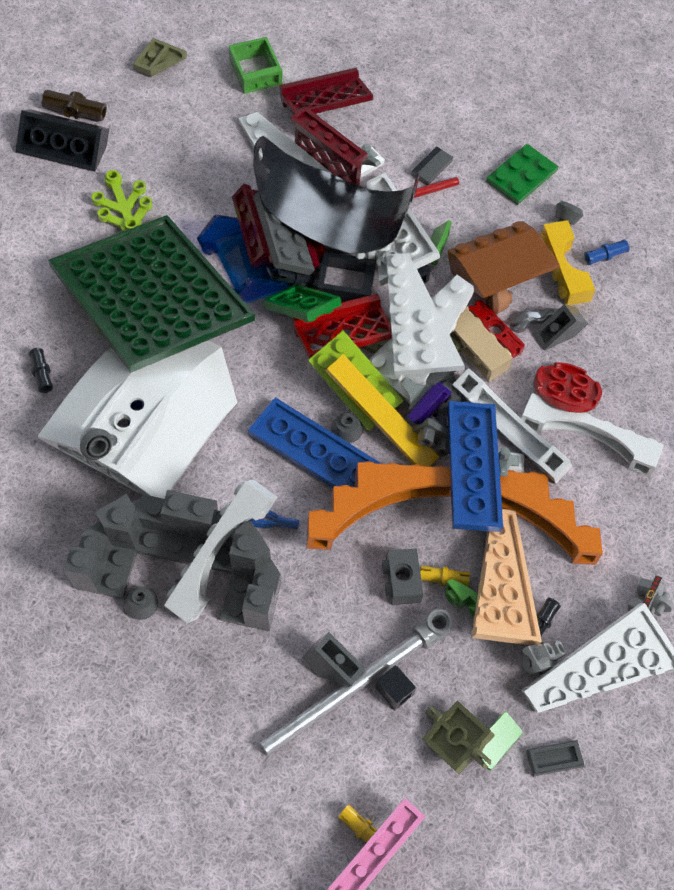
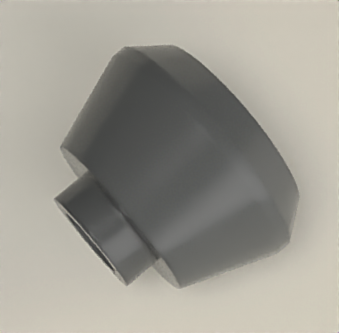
(569, 212)
(347, 427)
(95, 443)
(141, 603)

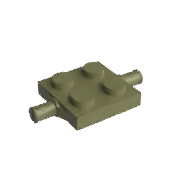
(458, 737)

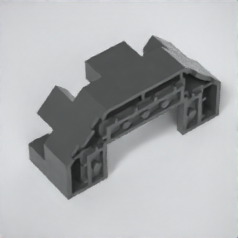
(173, 531)

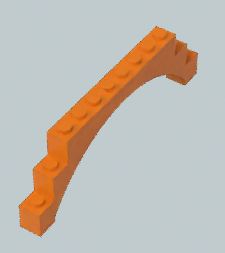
(391, 483)

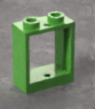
(257, 79)

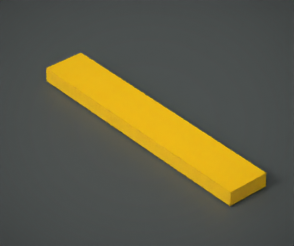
(380, 412)

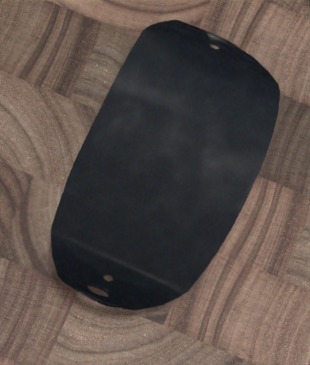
(326, 205)

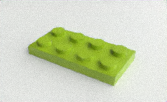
(344, 345)

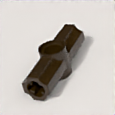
(74, 105)

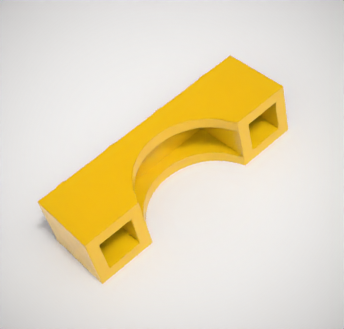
(574, 284)

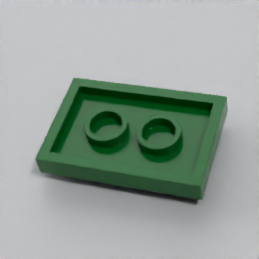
(522, 174)
(302, 303)

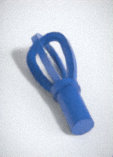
(277, 521)

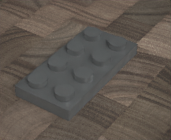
(285, 244)

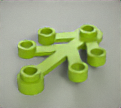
(122, 206)

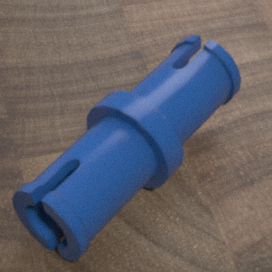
(606, 251)

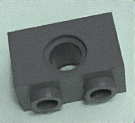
(406, 563)

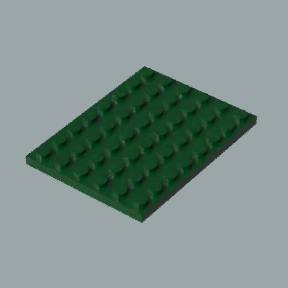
(150, 292)

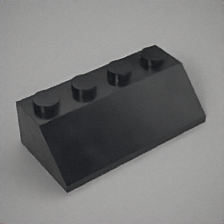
(61, 139)

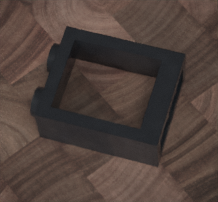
(348, 263)

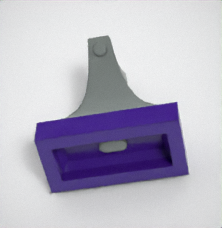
(424, 399)

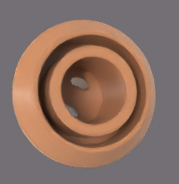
(499, 301)

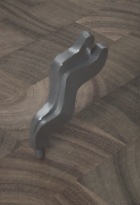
(527, 318)

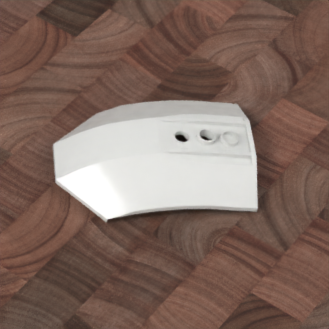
(182, 407)

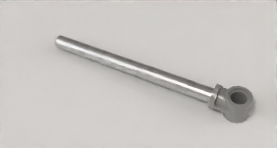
(423, 636)

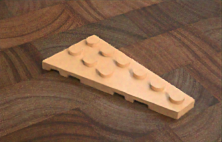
(505, 596)

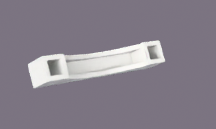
(510, 425)
(639, 452)
(189, 596)

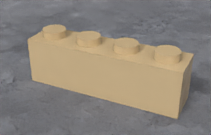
(481, 346)

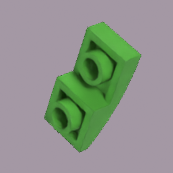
(461, 596)

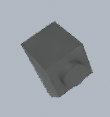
(560, 327)
(333, 661)

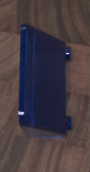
(224, 238)

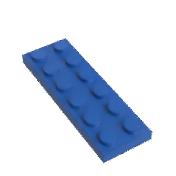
(308, 444)
(474, 467)

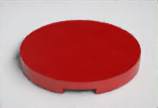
(567, 387)

